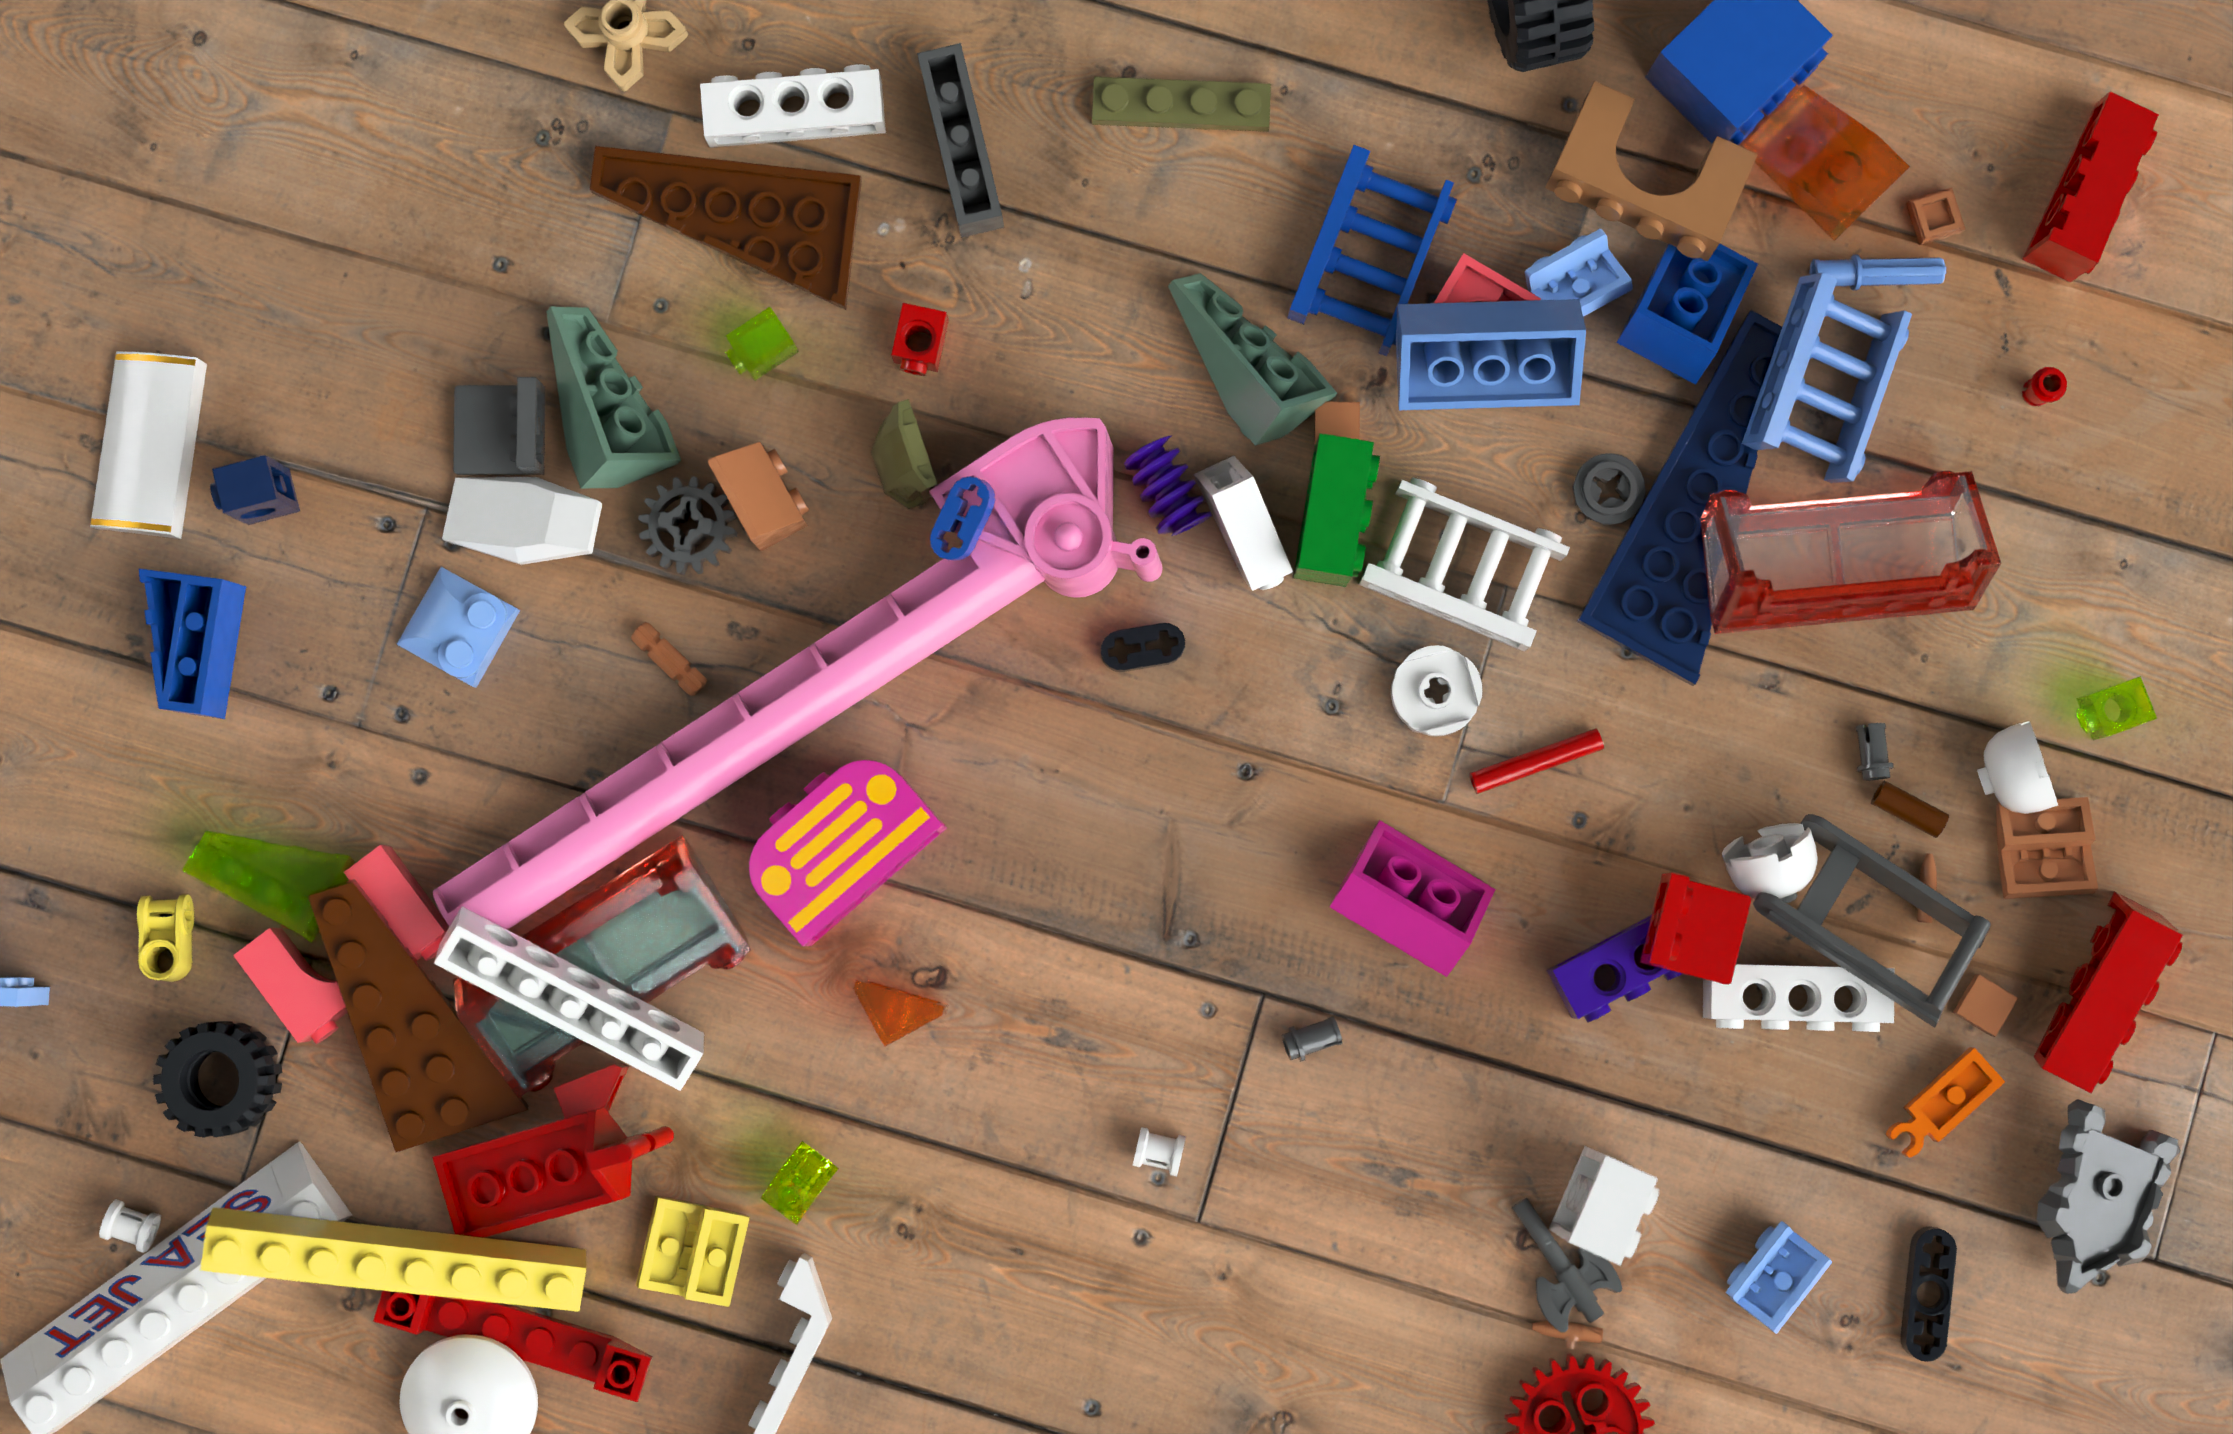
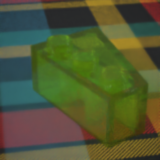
(267, 877)

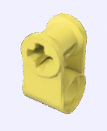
(165, 933)

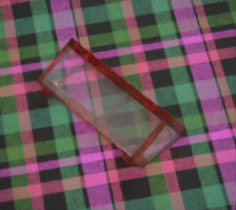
(1847, 556)

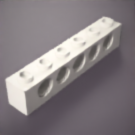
(570, 998)

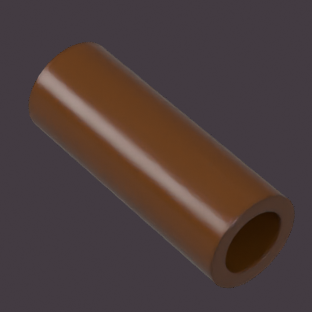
(1910, 809)

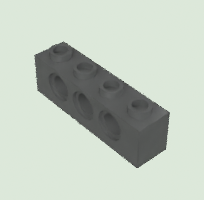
(961, 140)

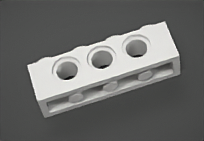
(815, 120)
(1775, 981)

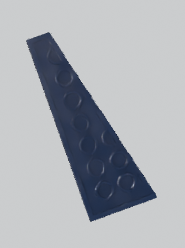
(1656, 581)

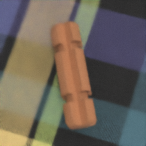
(669, 659)

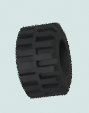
(182, 1088)

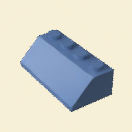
(1489, 354)

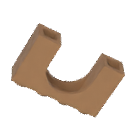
(1591, 176)

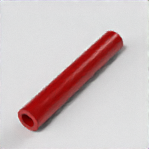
(1536, 761)

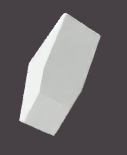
(521, 519)

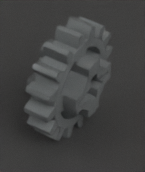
(690, 505)

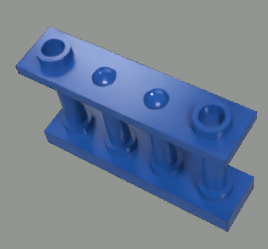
(1344, 217)

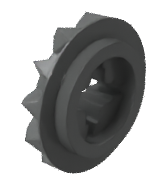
(1629, 486)

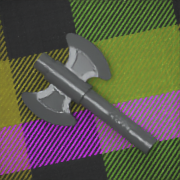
(1574, 1284)

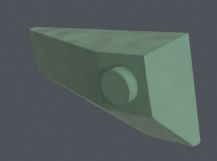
(1255, 377)
(604, 418)

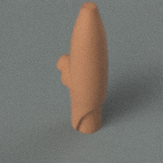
(1928, 876)
(1575, 1333)

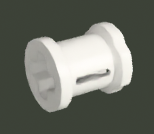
(1159, 1151)
(130, 1226)

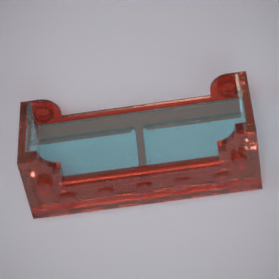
(633, 932)

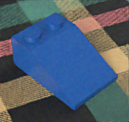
(1687, 309)

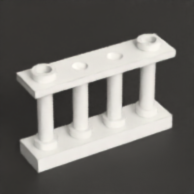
(1470, 608)

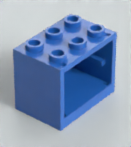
(1738, 63)

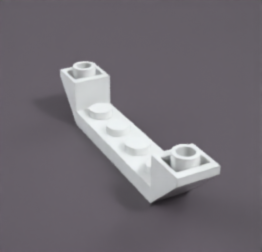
(805, 1293)

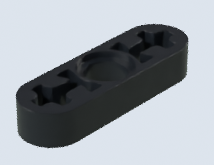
(1914, 1326)

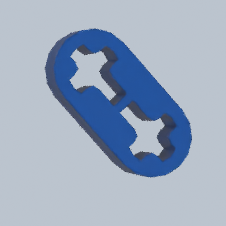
(953, 513)

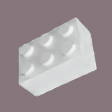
(1604, 1206)

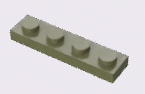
(1181, 104)

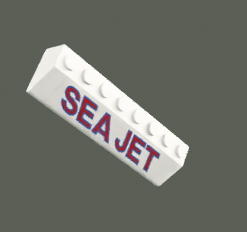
(151, 1302)

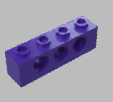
(1575, 975)

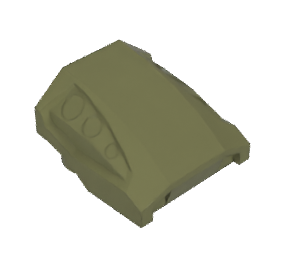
(902, 458)

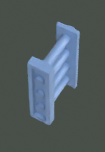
(1786, 382)

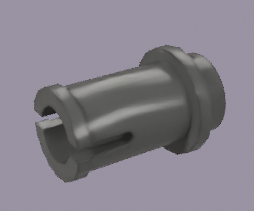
(1873, 752)
(1311, 1038)

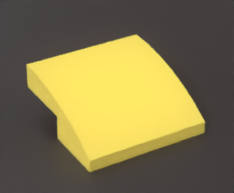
(692, 1251)

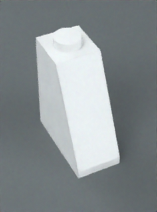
(1244, 523)

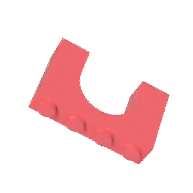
(312, 1003)

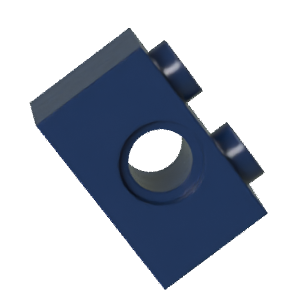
(254, 490)

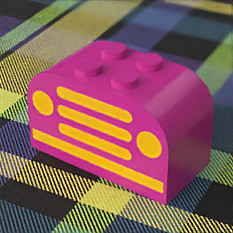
(839, 846)

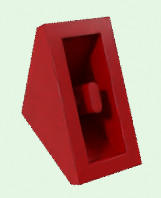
(591, 1090)

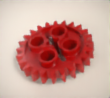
(1615, 1414)

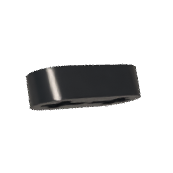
(1142, 636)

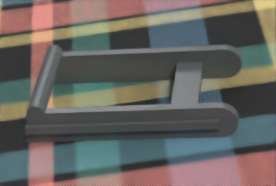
(1807, 920)

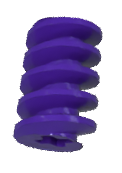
(1166, 488)

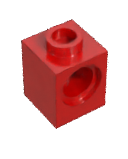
(915, 320)

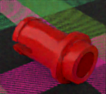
(2045, 387)

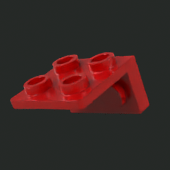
(1696, 929)

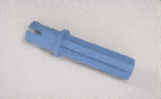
(1884, 271)

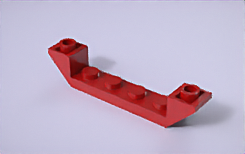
(534, 1337)

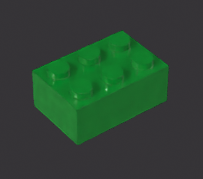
(1336, 510)

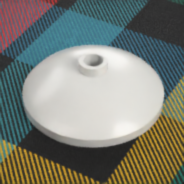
(473, 1376)

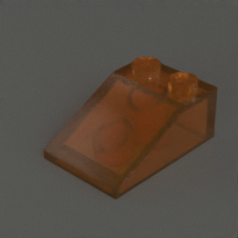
(1825, 160)

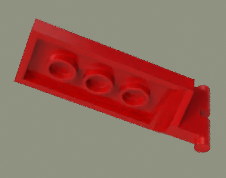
(541, 1172)

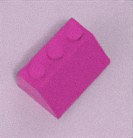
(1413, 899)

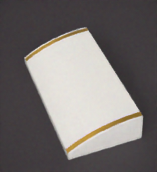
(148, 444)

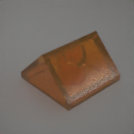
(896, 1011)

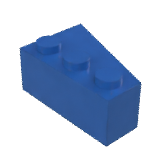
(193, 639)

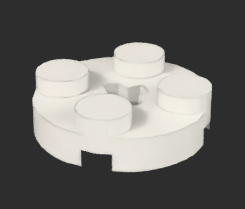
(1448, 668)

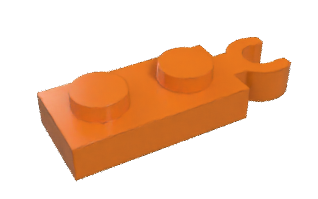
(1947, 1100)

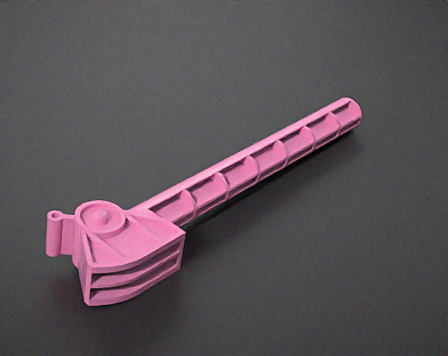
(1045, 526)

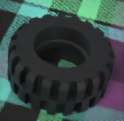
(1542, 31)

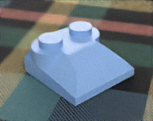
(458, 627)

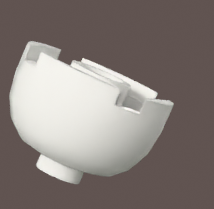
(2017, 771)
(1775, 863)

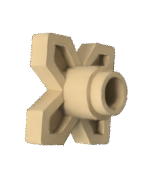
(624, 46)

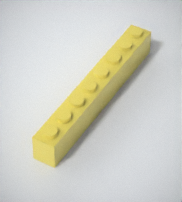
(393, 1259)

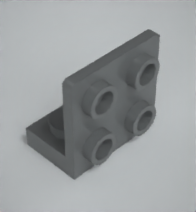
(500, 428)

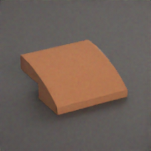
(2047, 850)

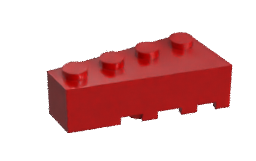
(2092, 188)
(2108, 993)

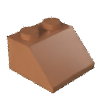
(759, 495)

